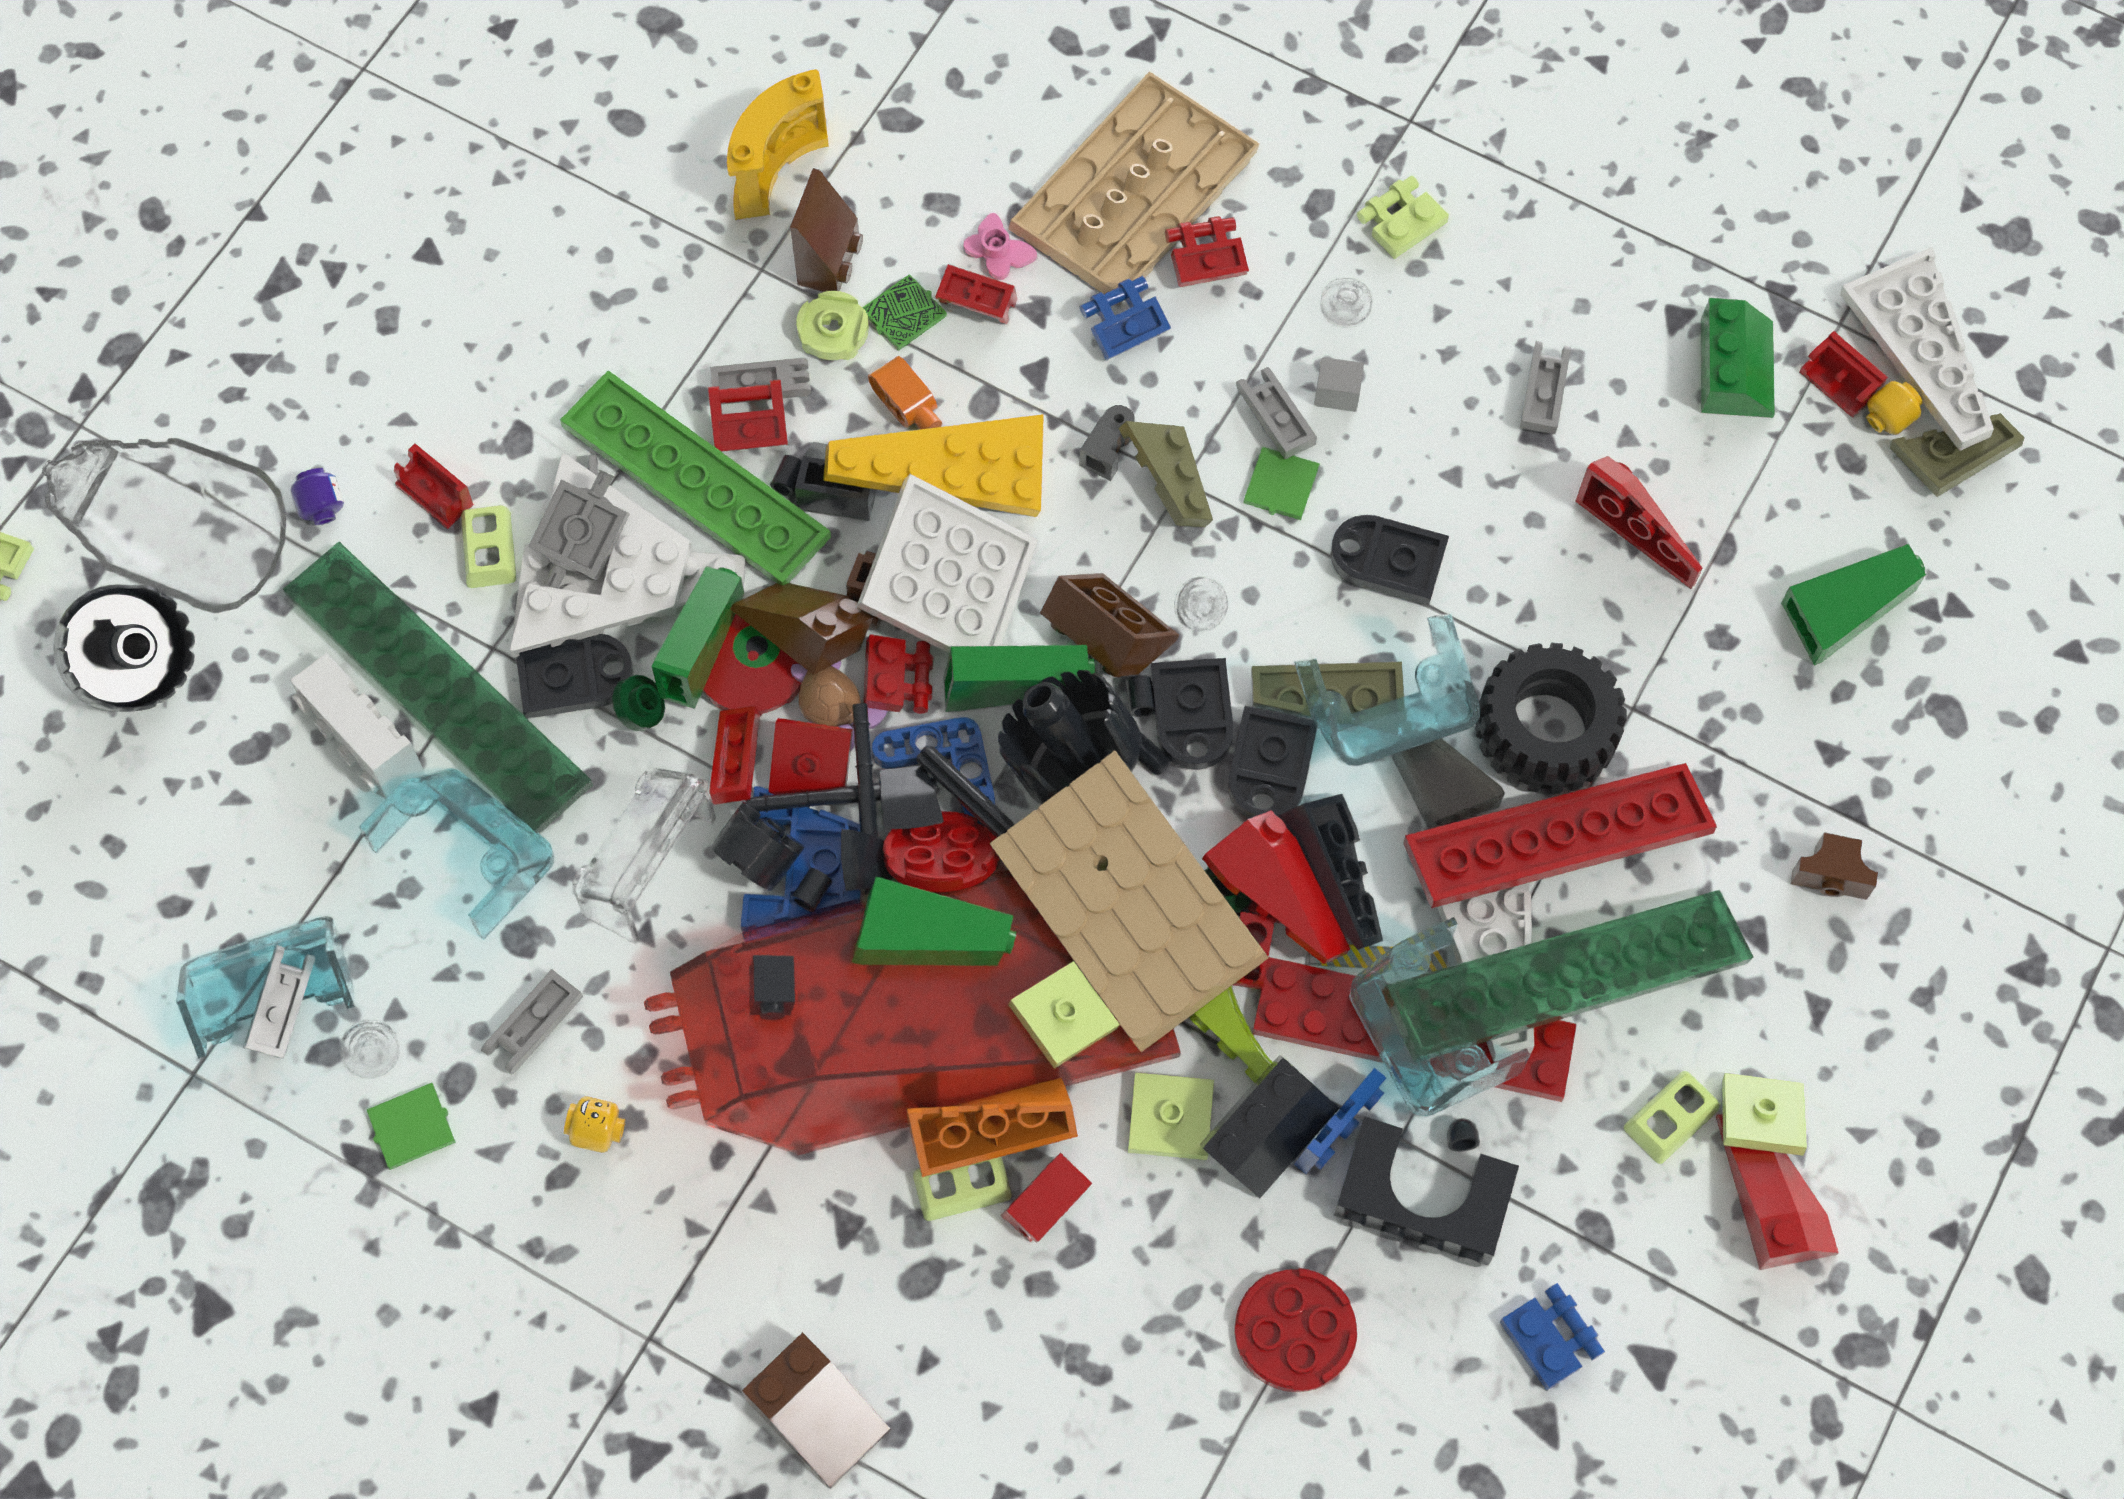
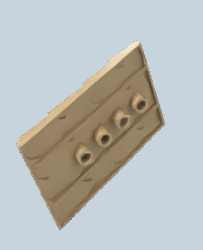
(1135, 175)
(1128, 901)

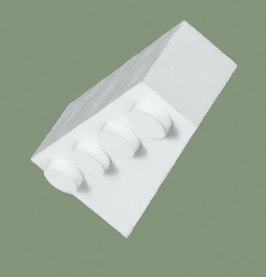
(356, 725)

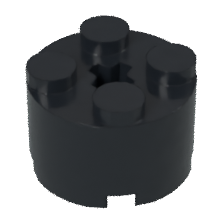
(757, 847)

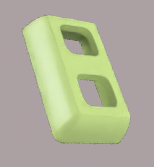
(502, 538)
(1686, 1123)
(966, 1196)

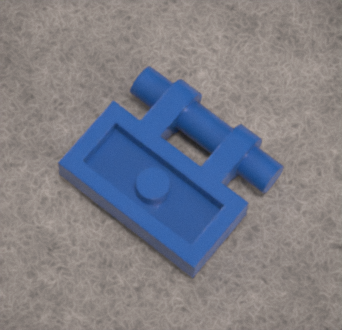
(1127, 329)
(1541, 1342)

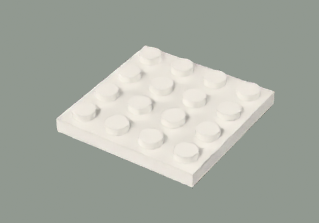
(946, 569)

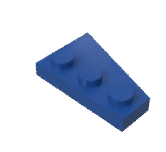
(1342, 1123)

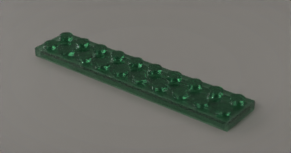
(438, 688)
(1565, 975)

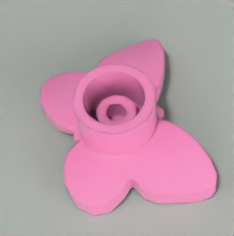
(997, 248)

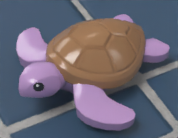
(829, 698)

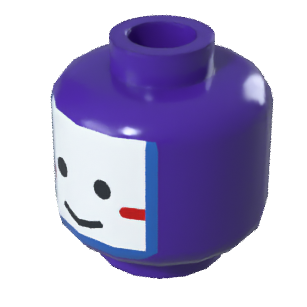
(317, 496)

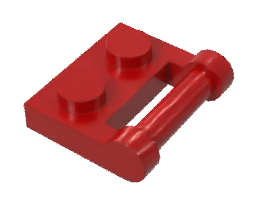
(751, 428)

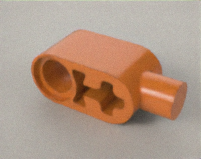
(905, 394)

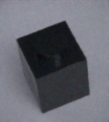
(771, 986)

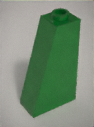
(1848, 600)
(697, 637)
(1002, 674)
(929, 929)

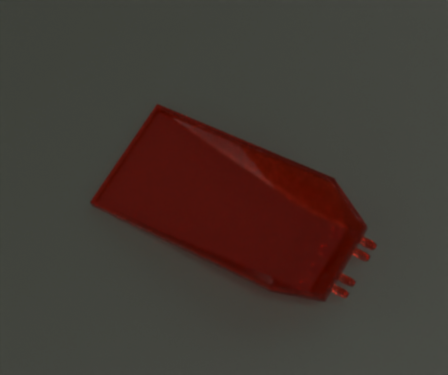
(868, 1035)

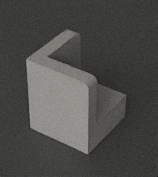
(1339, 384)

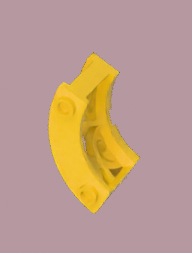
(772, 132)

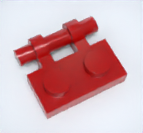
(1208, 261)
(886, 673)

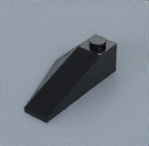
(1327, 840)

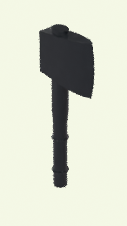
(904, 795)
(863, 851)

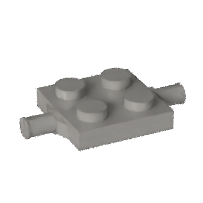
(579, 529)

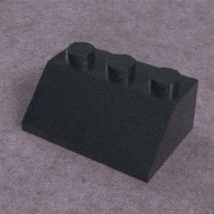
(1269, 1126)

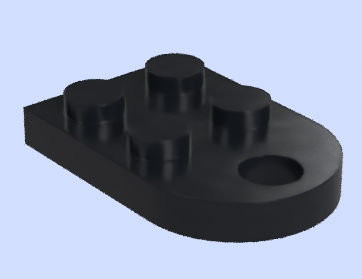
(1391, 557)
(570, 675)
(1191, 708)
(1270, 760)

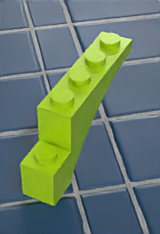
(1228, 1023)

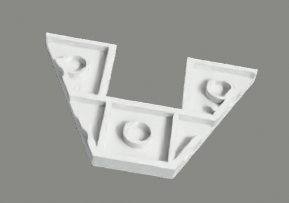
(639, 582)

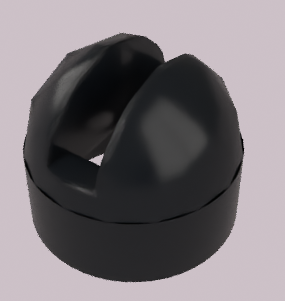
(1462, 1135)

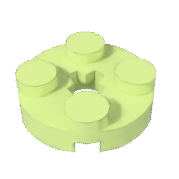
(832, 344)

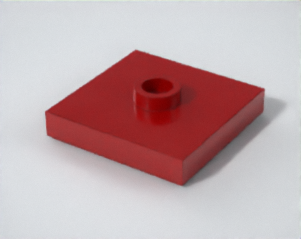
(809, 757)

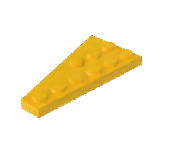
(979, 462)

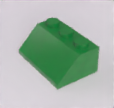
(1736, 359)

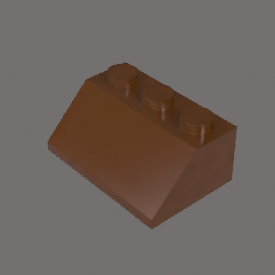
(1108, 621)

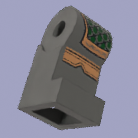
(1101, 447)

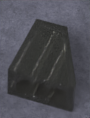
(1446, 783)

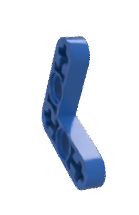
(958, 752)

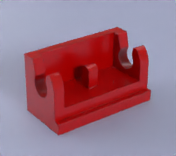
(977, 293)
(1843, 374)
(432, 487)
(1046, 1198)

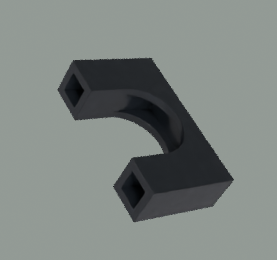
(1467, 1232)

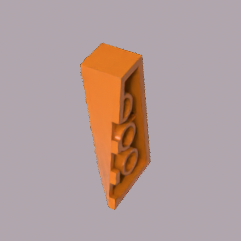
(991, 1126)

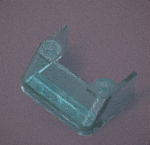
(1439, 709)
(516, 853)
(226, 984)
(1438, 1081)

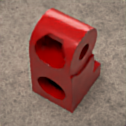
(1262, 931)

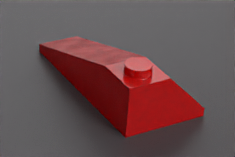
(1627, 508)
(1273, 872)
(1779, 1208)

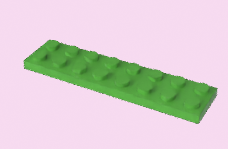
(695, 479)

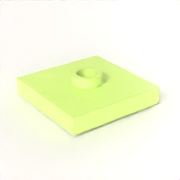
(1063, 1014)
(1763, 1114)
(1170, 1115)

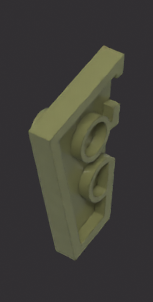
(1173, 466)
(1943, 466)

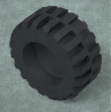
(1560, 675)

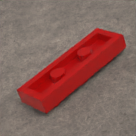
(734, 755)

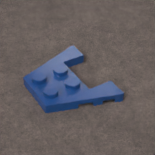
(822, 842)

